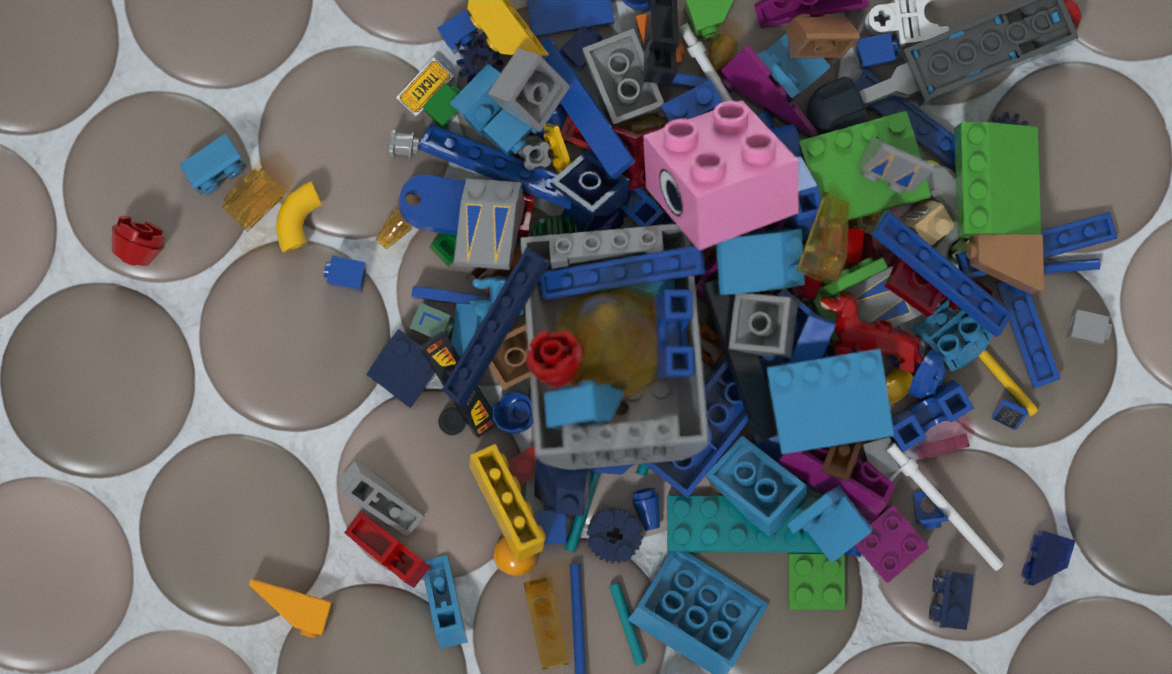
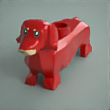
(870, 336)

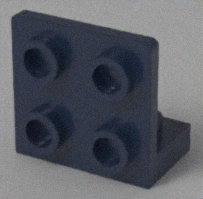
(952, 600)

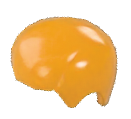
(507, 563)

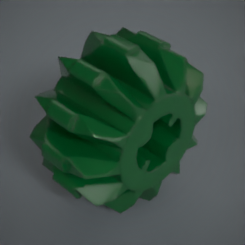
(554, 226)

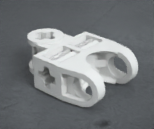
(905, 20)

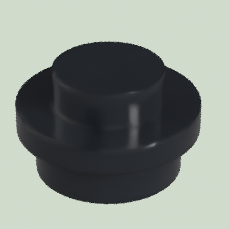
(451, 421)

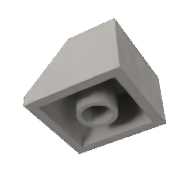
(529, 89)
(763, 325)

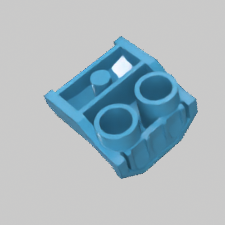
(953, 336)

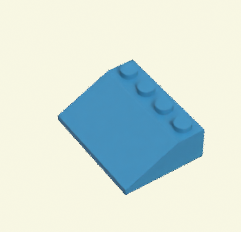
(830, 401)
(698, 612)

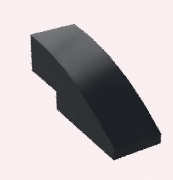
(661, 41)

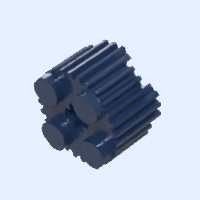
(623, 548)

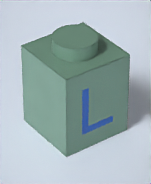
(431, 321)

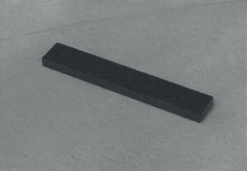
(744, 366)

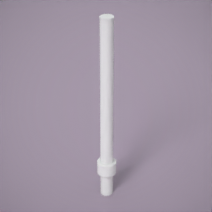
(696, 49)
(910, 468)

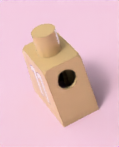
(929, 220)

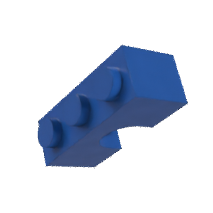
(674, 355)
(914, 421)

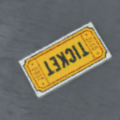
(424, 86)

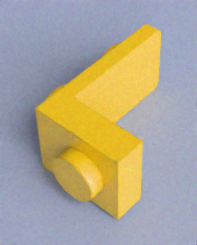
(557, 145)

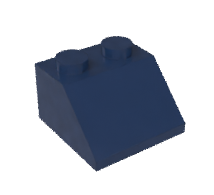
(402, 369)

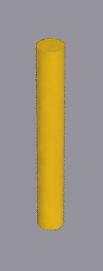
(1008, 382)

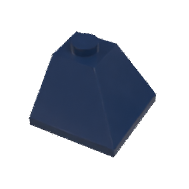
(591, 186)
(562, 489)

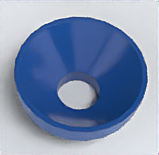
(928, 376)

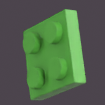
(853, 276)
(816, 582)

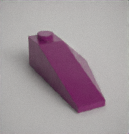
(783, 11)
(751, 81)

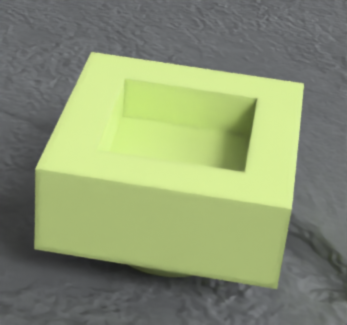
(957, 248)

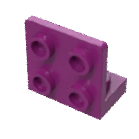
(891, 544)

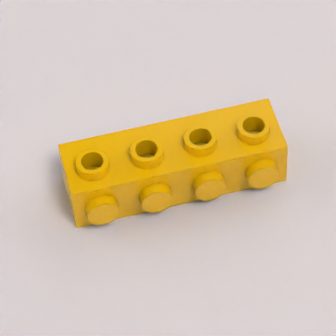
(507, 503)

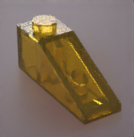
(827, 241)
(546, 623)

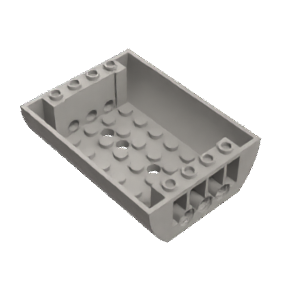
(666, 416)

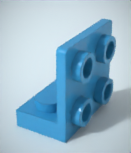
(792, 73)
(833, 524)

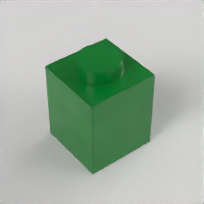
(438, 105)

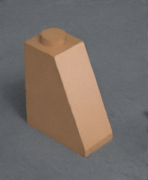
(1010, 259)

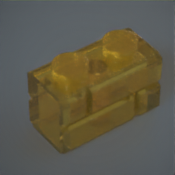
(253, 199)

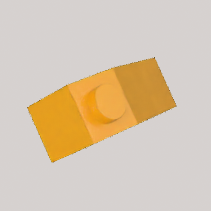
(297, 608)

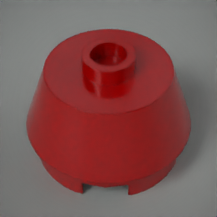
(136, 242)
(554, 358)

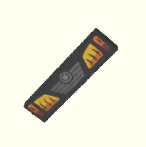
(443, 360)

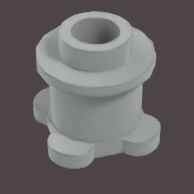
(403, 144)
(535, 152)

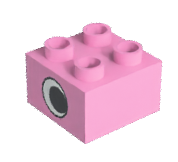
(721, 174)

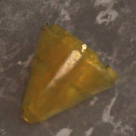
(615, 339)

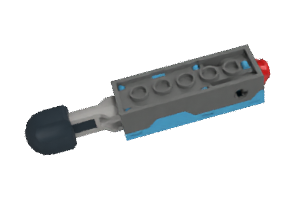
(954, 60)

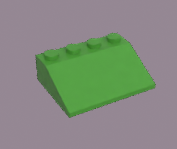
(835, 158)
(997, 179)

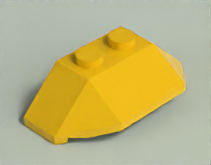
(504, 27)

